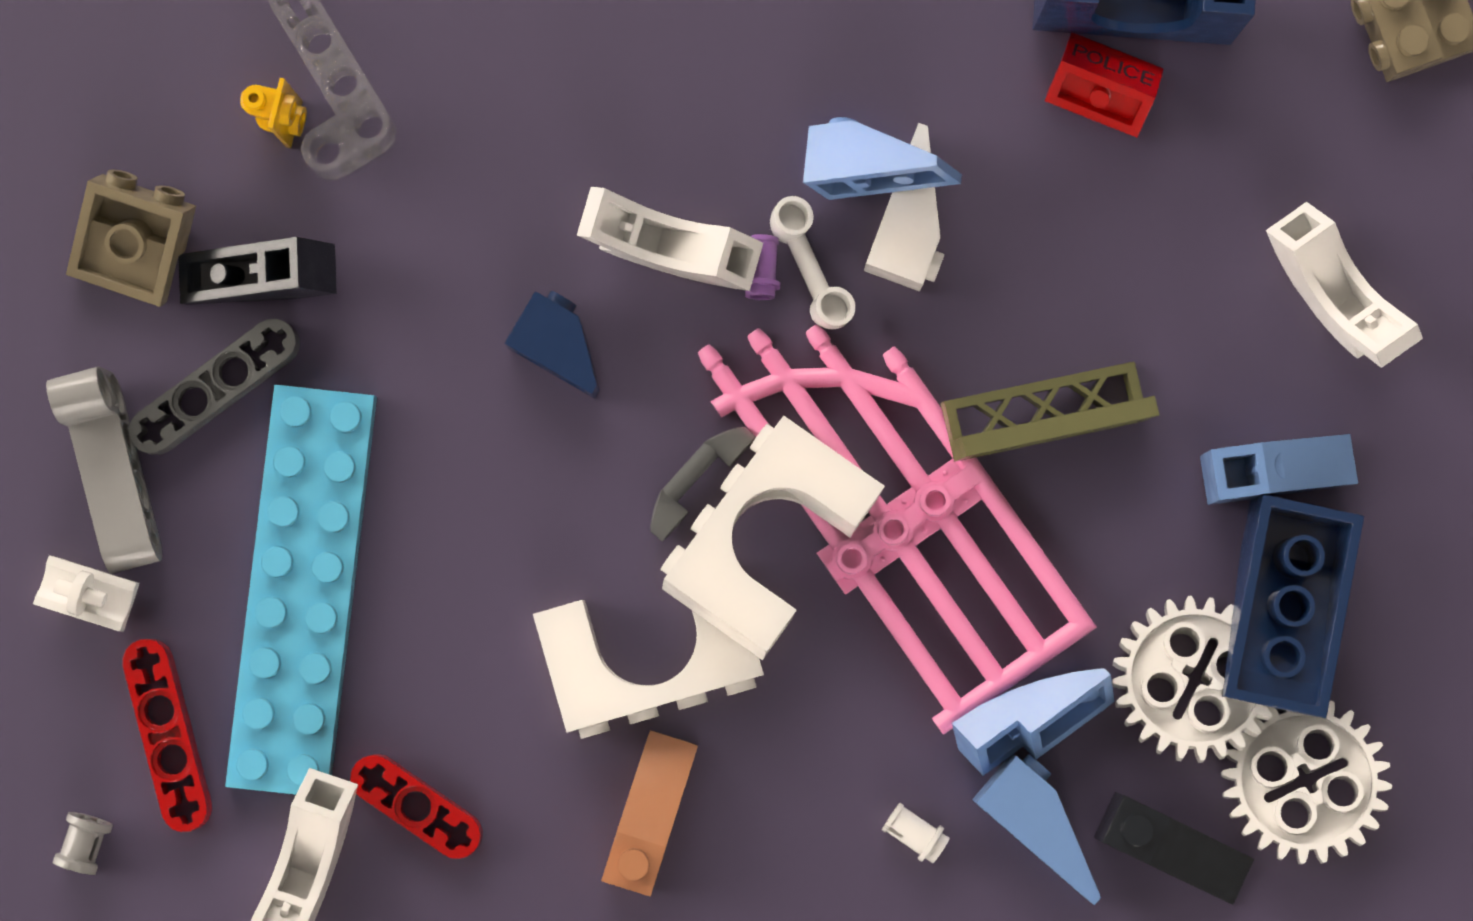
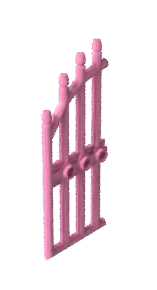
(910, 518)

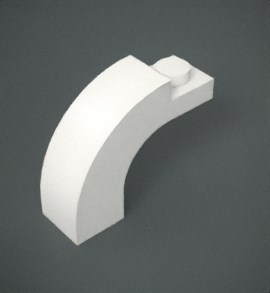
(669, 243)
(1336, 290)
(310, 849)

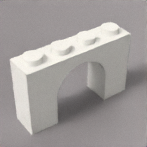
(786, 467)
(593, 694)

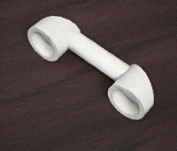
(789, 222)

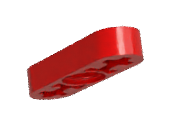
(441, 837)

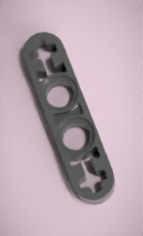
(218, 393)

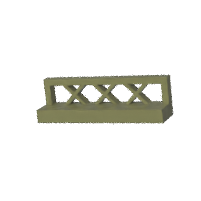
(1050, 429)

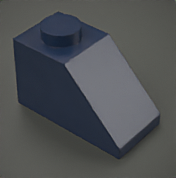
(555, 341)

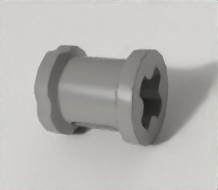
(82, 843)

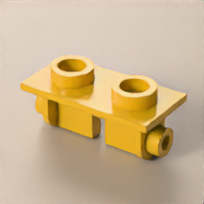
(276, 110)

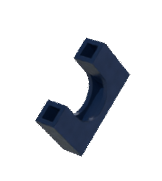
(1148, 19)

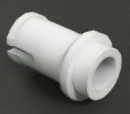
(916, 833)

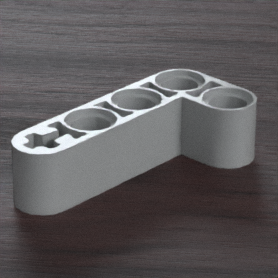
(108, 465)

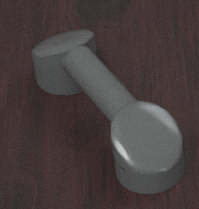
(668, 511)

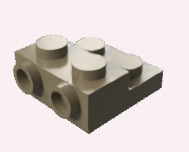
(1414, 33)
(130, 236)

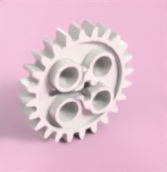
(1153, 658)
(1327, 822)

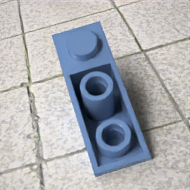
(1278, 468)

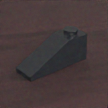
(258, 272)
(1173, 848)

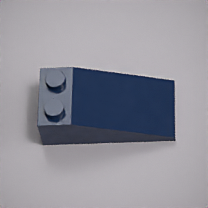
(1290, 604)

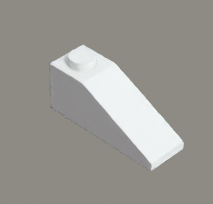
(908, 233)

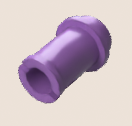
(764, 280)

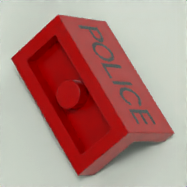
(1105, 85)

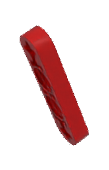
(158, 737)

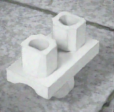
(86, 593)

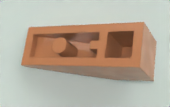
(649, 813)

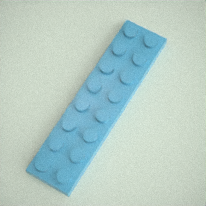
(301, 588)

